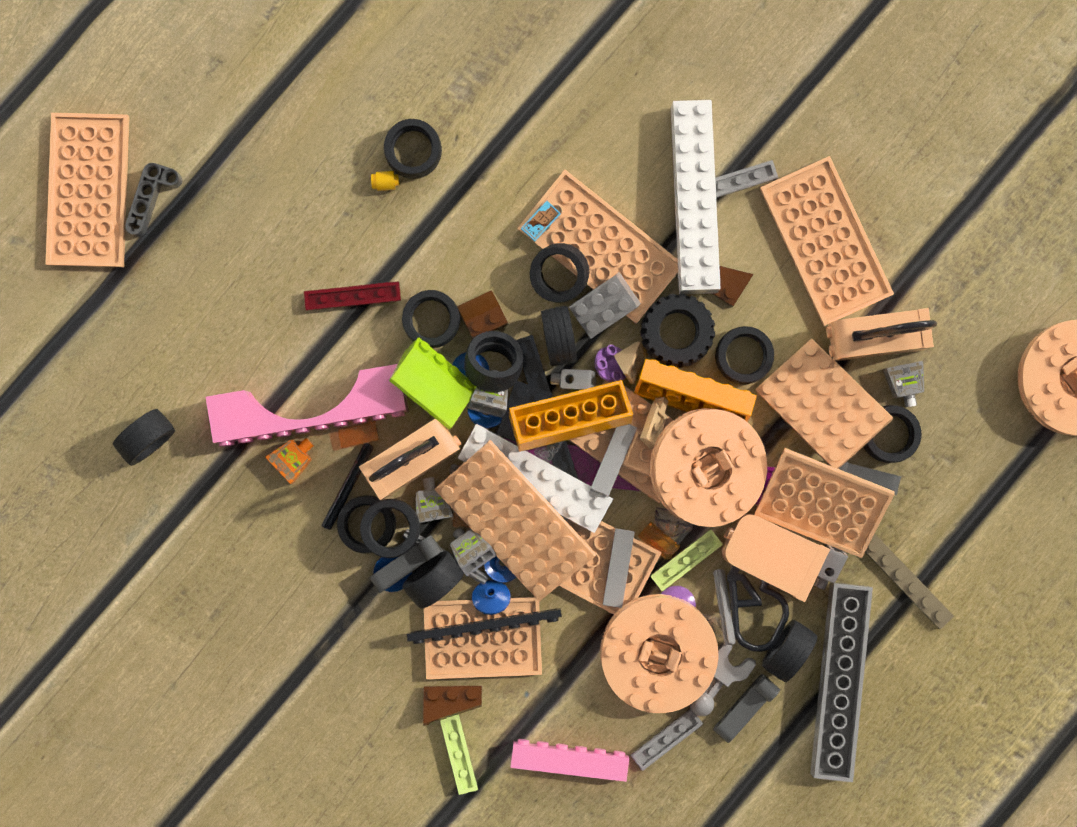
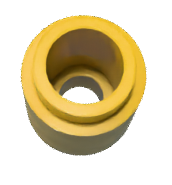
(384, 180)

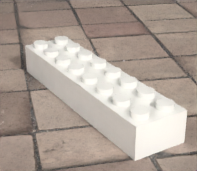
(563, 492)

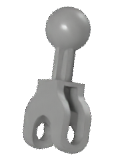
(725, 675)

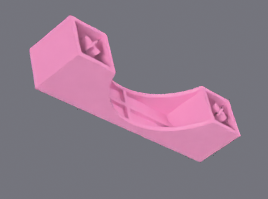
(242, 418)

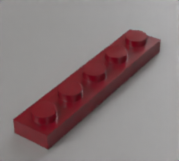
(352, 296)

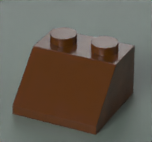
(482, 314)

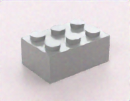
(605, 305)

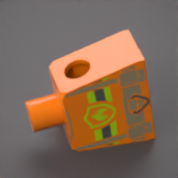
(291, 459)

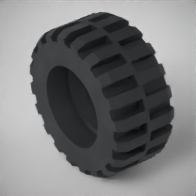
(696, 312)

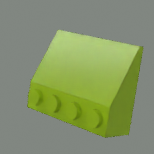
(432, 382)

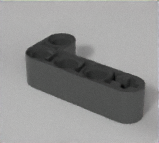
(140, 198)
(880, 478)
(405, 564)
(746, 707)

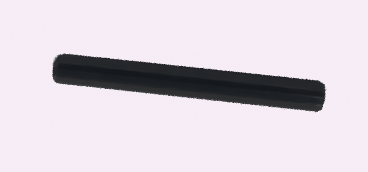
(347, 486)

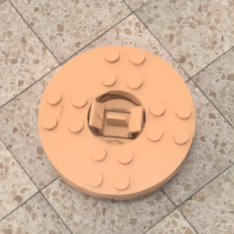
(1050, 378)
(708, 467)
(659, 653)

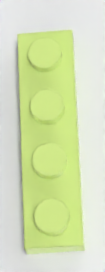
(686, 560)
(459, 754)

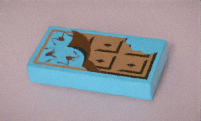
(540, 221)

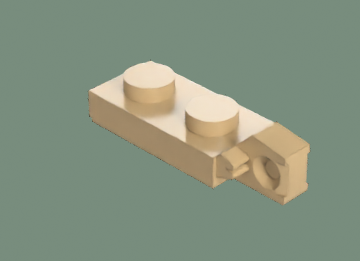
(655, 422)

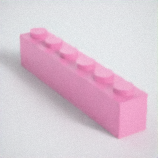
(570, 761)

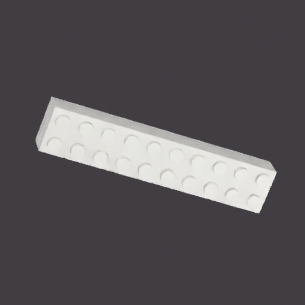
(695, 197)

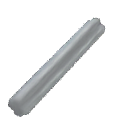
(724, 607)

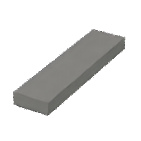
(745, 178)
(613, 460)
(618, 568)
(666, 739)

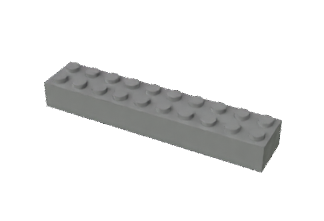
(841, 682)

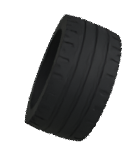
(407, 126)
(540, 285)
(431, 295)
(559, 336)
(758, 336)
(499, 343)
(143, 437)
(913, 442)
(342, 524)
(373, 545)
(433, 580)
(790, 651)

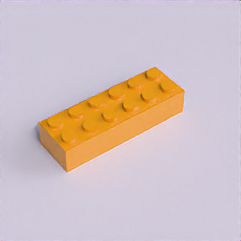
(691, 392)
(570, 415)

